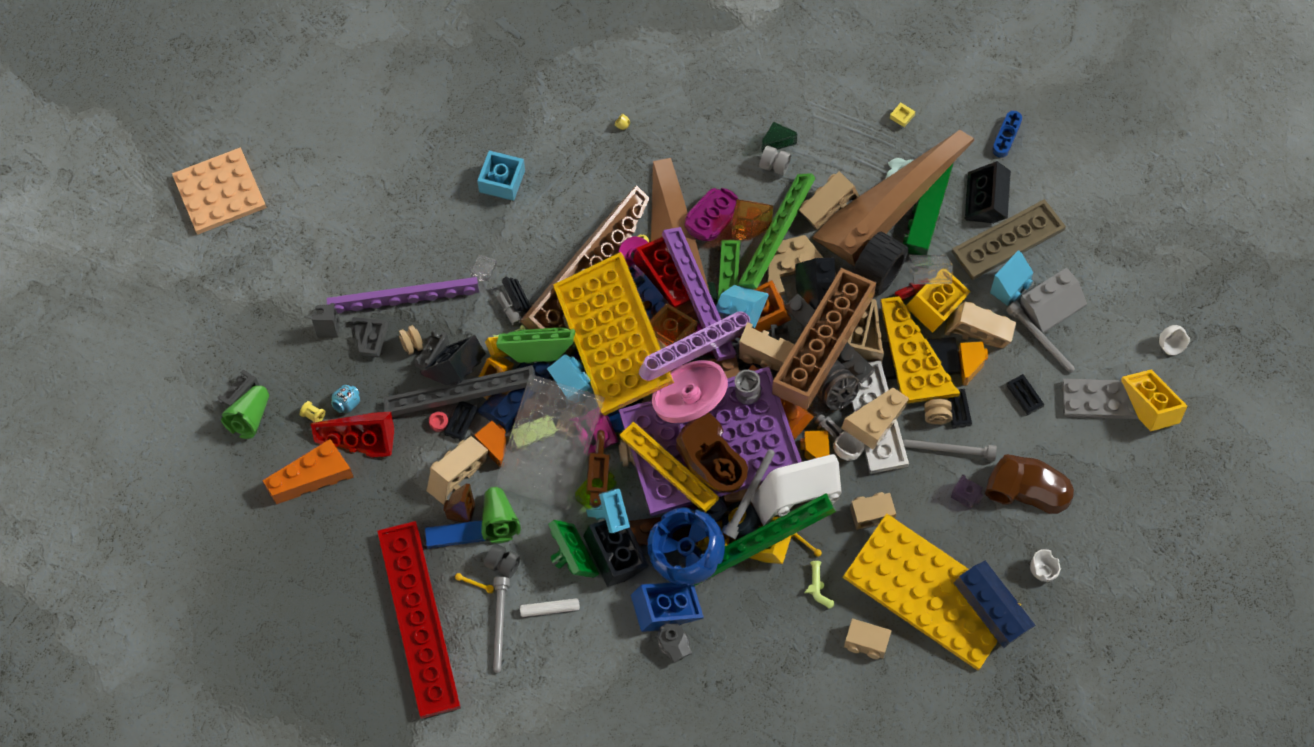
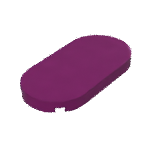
(711, 214)

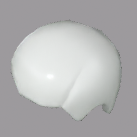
(1174, 340)
(848, 447)
(1045, 566)

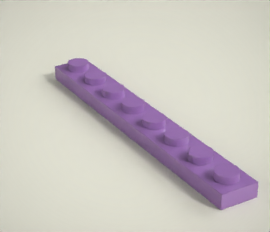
(695, 286)
(405, 294)

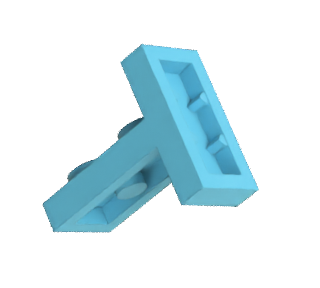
(611, 510)

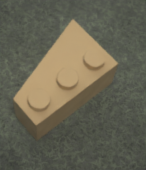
(828, 200)

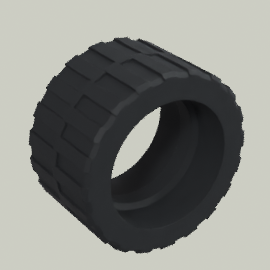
(881, 261)

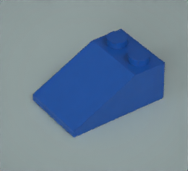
(665, 604)

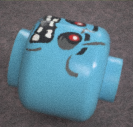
(345, 399)

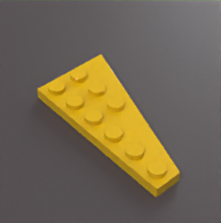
(914, 360)

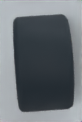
(747, 524)

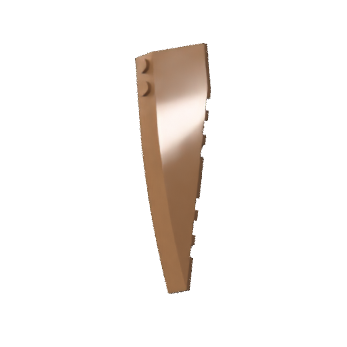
(889, 200)
(670, 212)
(601, 245)

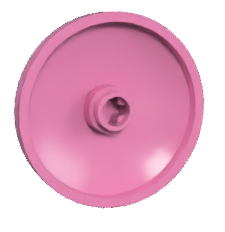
(694, 393)

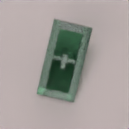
(779, 137)

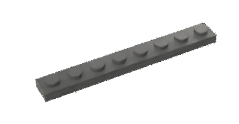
(463, 391)

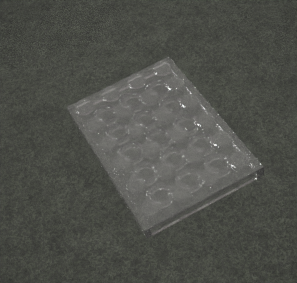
(549, 442)

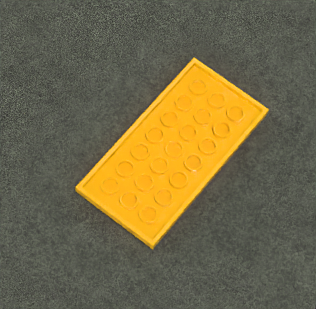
(611, 331)
(919, 587)

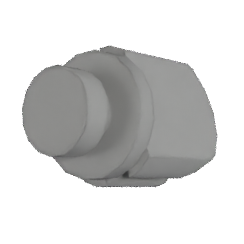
(827, 424)

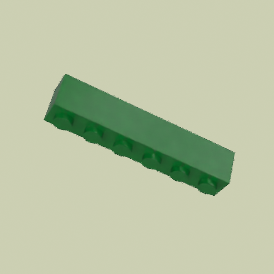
(926, 216)

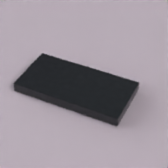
(944, 349)

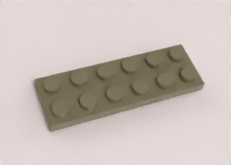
(1006, 238)

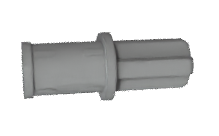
(508, 309)

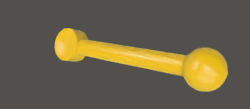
(817, 552)
(489, 589)

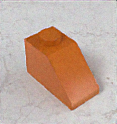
(494, 439)

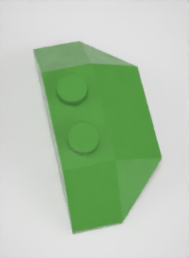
(536, 344)

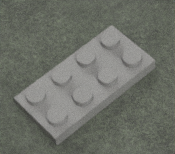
(1096, 399)

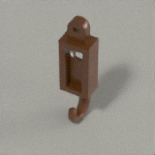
(597, 469)

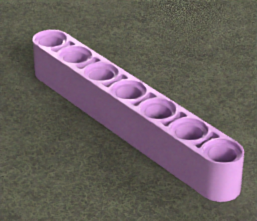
(693, 346)

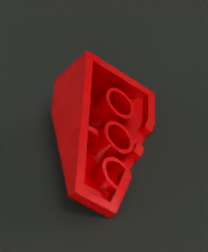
(660, 269)
(361, 433)

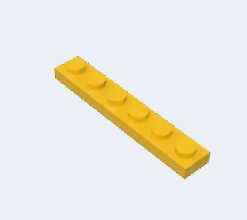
(669, 467)

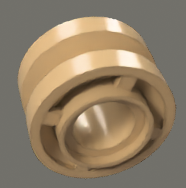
(410, 340)
(938, 411)
(625, 453)

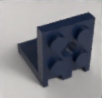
(647, 291)

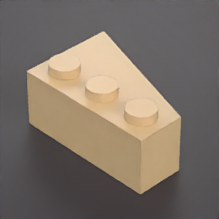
(980, 324)
(867, 335)
(762, 349)
(875, 418)
(454, 467)

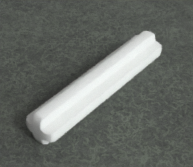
(549, 607)

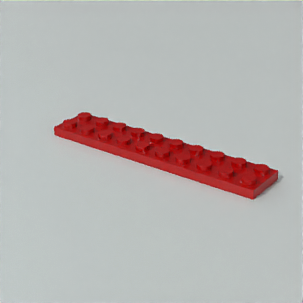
(418, 620)

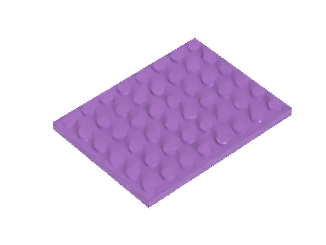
(746, 428)

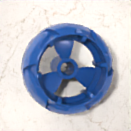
(698, 566)

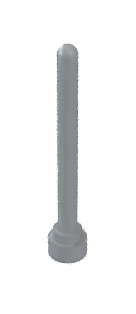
(1016, 310)
(987, 452)
(731, 528)
(501, 585)

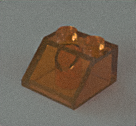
(751, 219)
(672, 325)

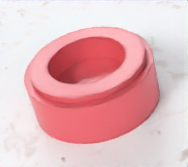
(438, 421)

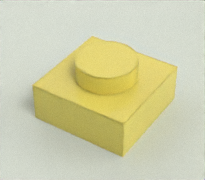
(902, 114)

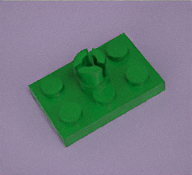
(571, 550)

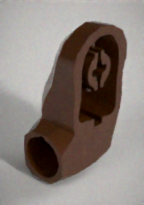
(710, 455)
(1029, 483)

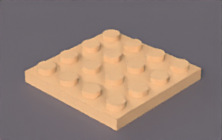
(219, 190)

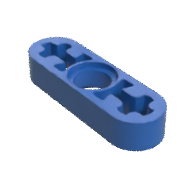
(1007, 140)

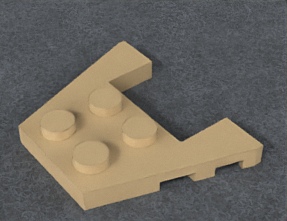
(788, 254)

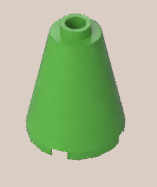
(246, 412)
(498, 517)

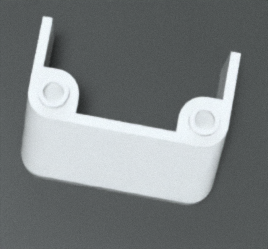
(797, 485)

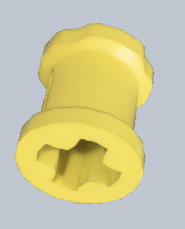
(306, 411)

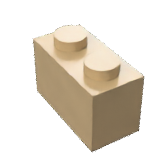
(871, 510)
(867, 639)

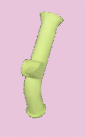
(817, 585)

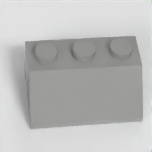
(1053, 300)

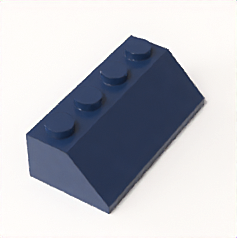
(504, 406)
(994, 603)

